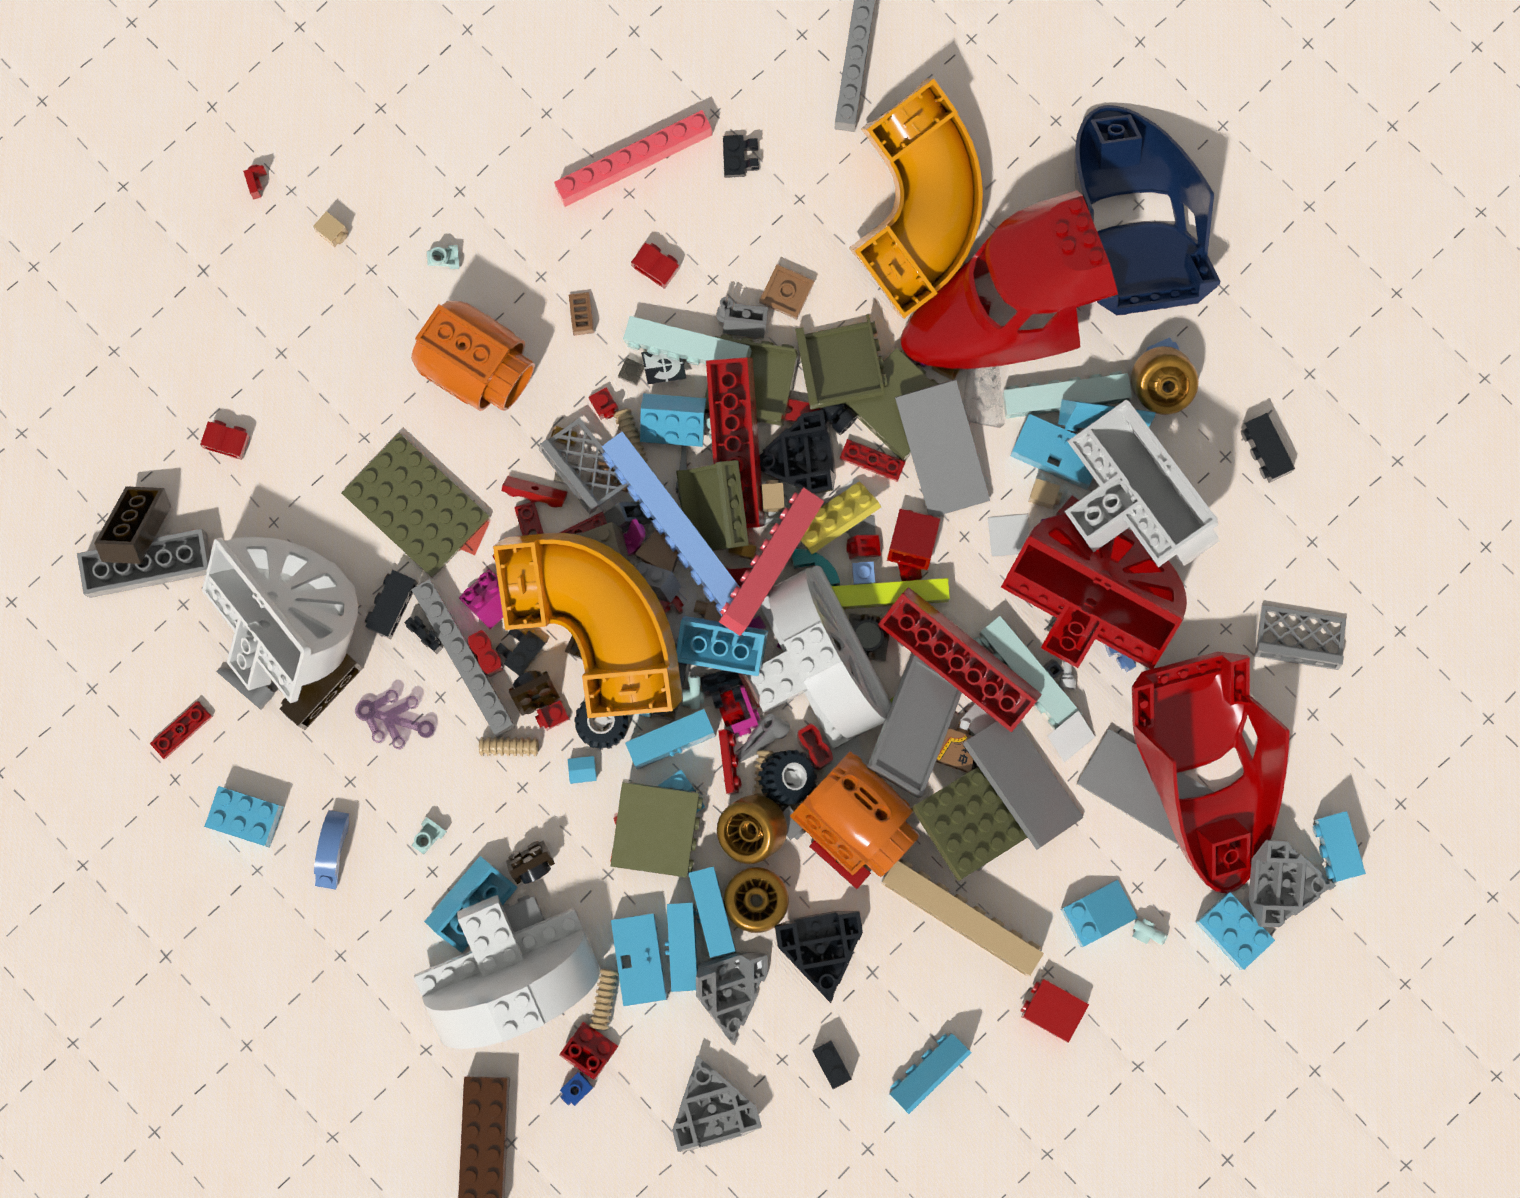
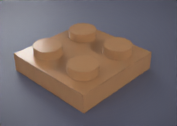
(786, 291)

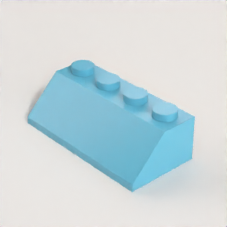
(1082, 414)
(717, 647)
(476, 885)
(929, 1073)

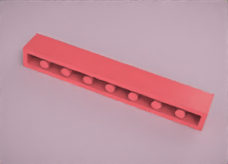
(633, 158)
(771, 561)

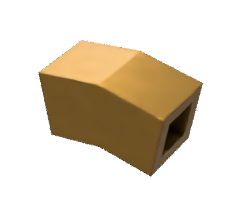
(947, 372)
(556, 429)
(745, 551)

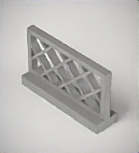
(567, 471)
(1296, 654)

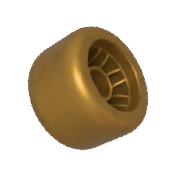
(1154, 370)
(752, 829)
(756, 882)

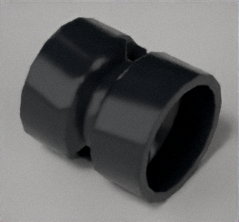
(840, 417)

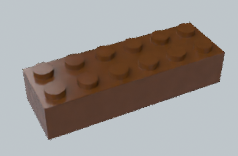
(484, 1137)

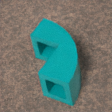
(803, 558)

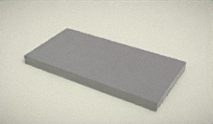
(942, 448)
(914, 728)
(1123, 781)
(1023, 782)

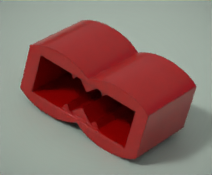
(655, 265)
(225, 440)
(484, 650)
(811, 742)

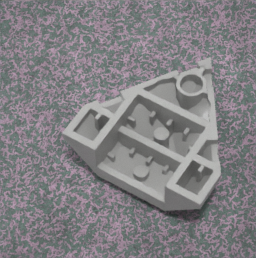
(1282, 883)
(729, 988)
(712, 1111)

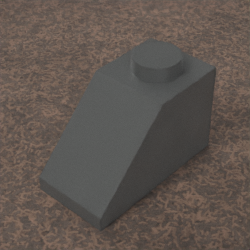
(624, 513)

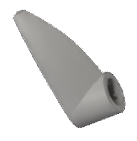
(258, 696)
(765, 733)

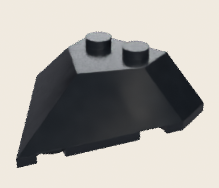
(803, 454)
(821, 946)

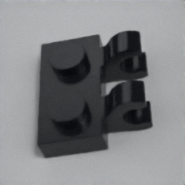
(733, 155)
(431, 640)
(524, 653)
(720, 682)

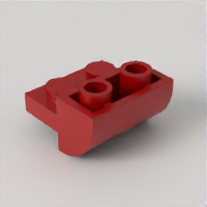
(588, 1051)

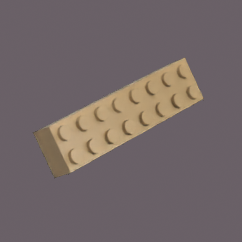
(962, 918)

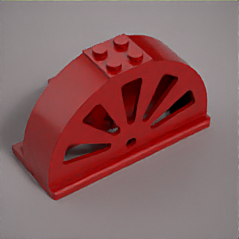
(1098, 595)

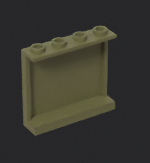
(841, 364)
(773, 378)
(881, 412)
(714, 503)
(655, 829)

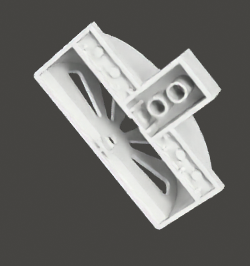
(1139, 491)
(285, 608)
(805, 620)
(508, 977)

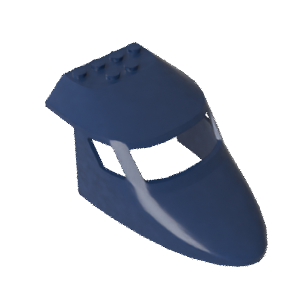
(1150, 261)

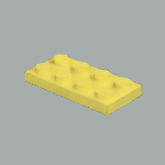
(839, 516)

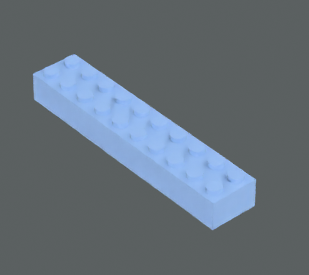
(669, 519)

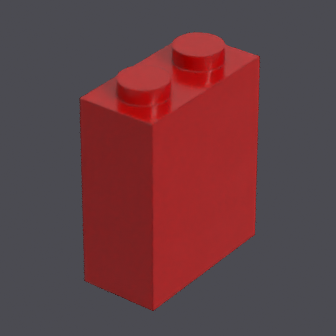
(913, 539)
(1054, 1010)

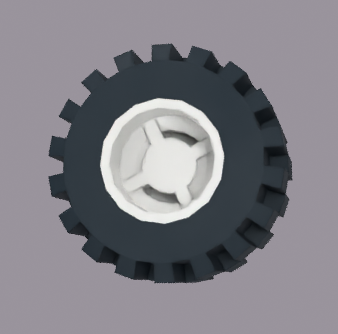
(600, 731)
(787, 777)

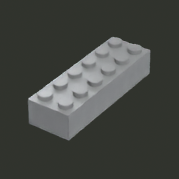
(166, 561)

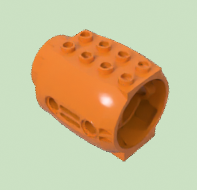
(472, 356)
(857, 818)

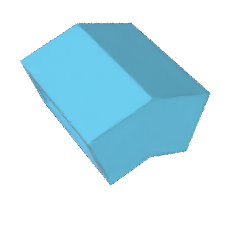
(582, 769)

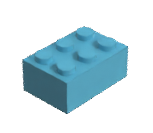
(672, 420)
(243, 816)
(1235, 931)

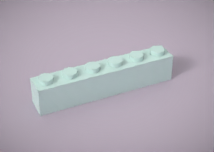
(680, 343)
(1047, 398)
(1017, 657)

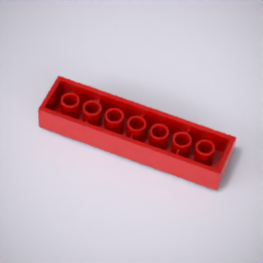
(736, 429)
(959, 659)

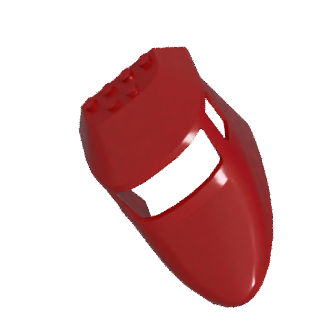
(1040, 264)
(1191, 718)

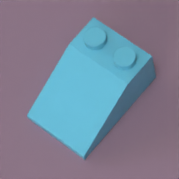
(1099, 913)

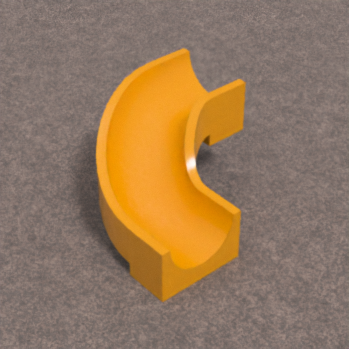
(934, 202)
(607, 610)

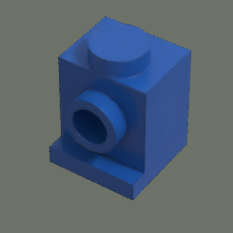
(583, 1085)

